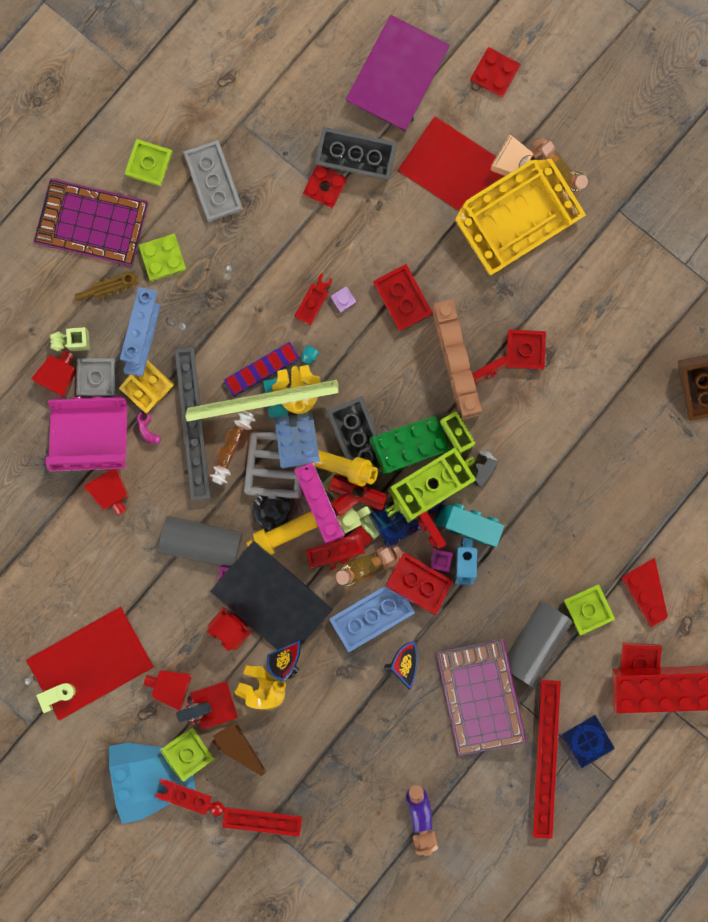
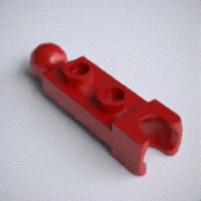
(189, 799)

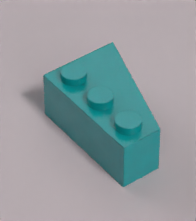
(469, 524)

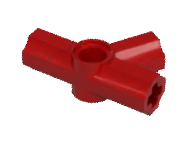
(347, 500)

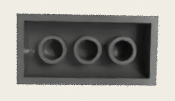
(356, 153)
(354, 429)
(199, 542)
(537, 643)

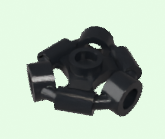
(270, 511)

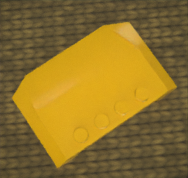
(518, 213)

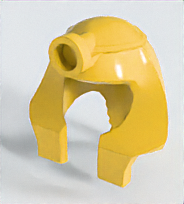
(297, 379)
(270, 690)

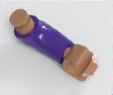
(421, 816)

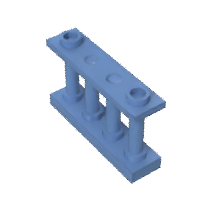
(140, 332)

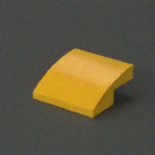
(147, 390)

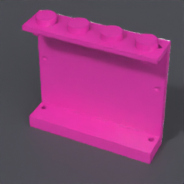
(87, 434)
(319, 503)

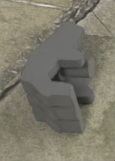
(483, 472)

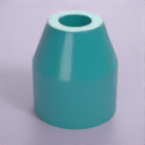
(309, 354)

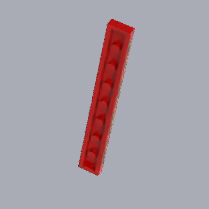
(546, 759)

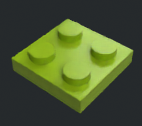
(148, 162)
(162, 257)
(589, 609)
(186, 754)

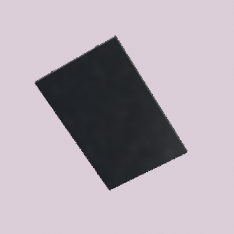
(270, 598)

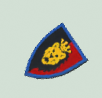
(284, 661)
(404, 664)

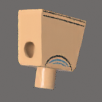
(511, 157)

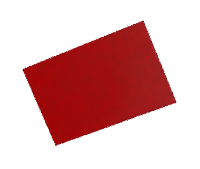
(449, 164)
(92, 661)

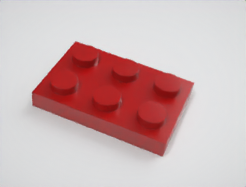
(402, 297)
(419, 583)

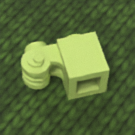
(75, 340)

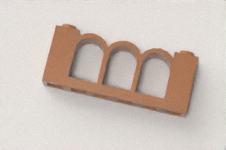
(456, 360)

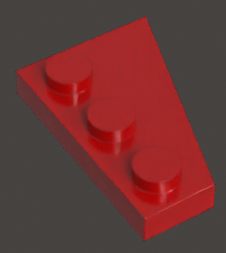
(647, 591)

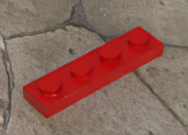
(262, 821)

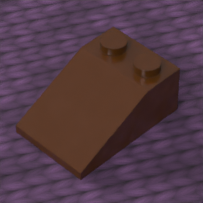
(694, 384)
(235, 745)

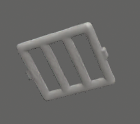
(251, 471)

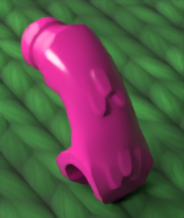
(148, 436)

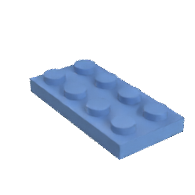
(296, 440)
(370, 617)

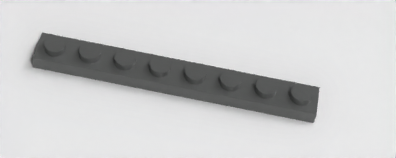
(192, 429)

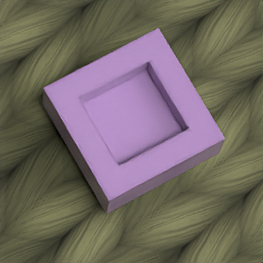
(343, 299)

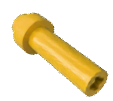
(357, 470)
(285, 532)

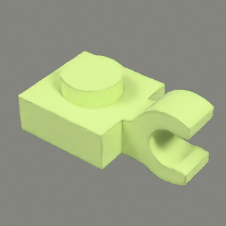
(352, 518)

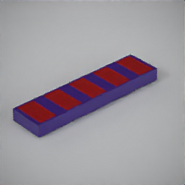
(261, 369)

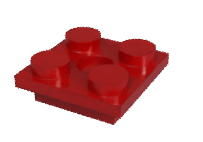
(324, 175)

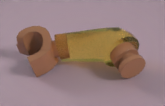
(545, 150)
(367, 565)

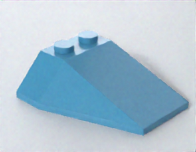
(136, 778)

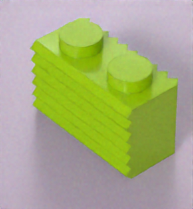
(457, 432)

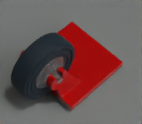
(209, 706)

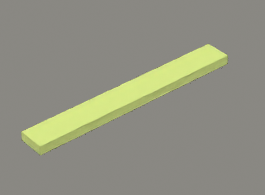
(262, 400)

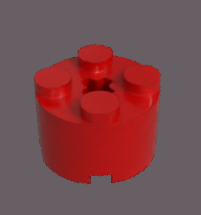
(228, 629)

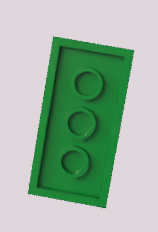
(410, 444)

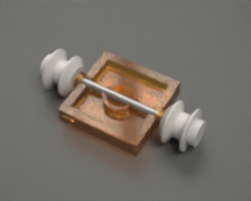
(232, 439)

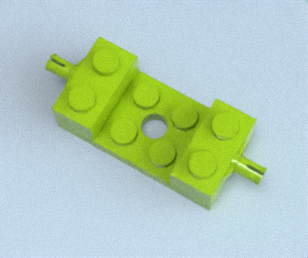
(414, 496)

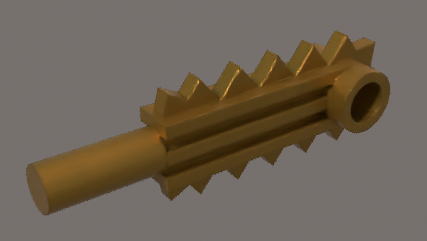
(115, 284)

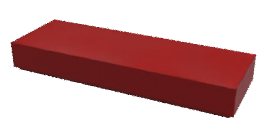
(335, 551)

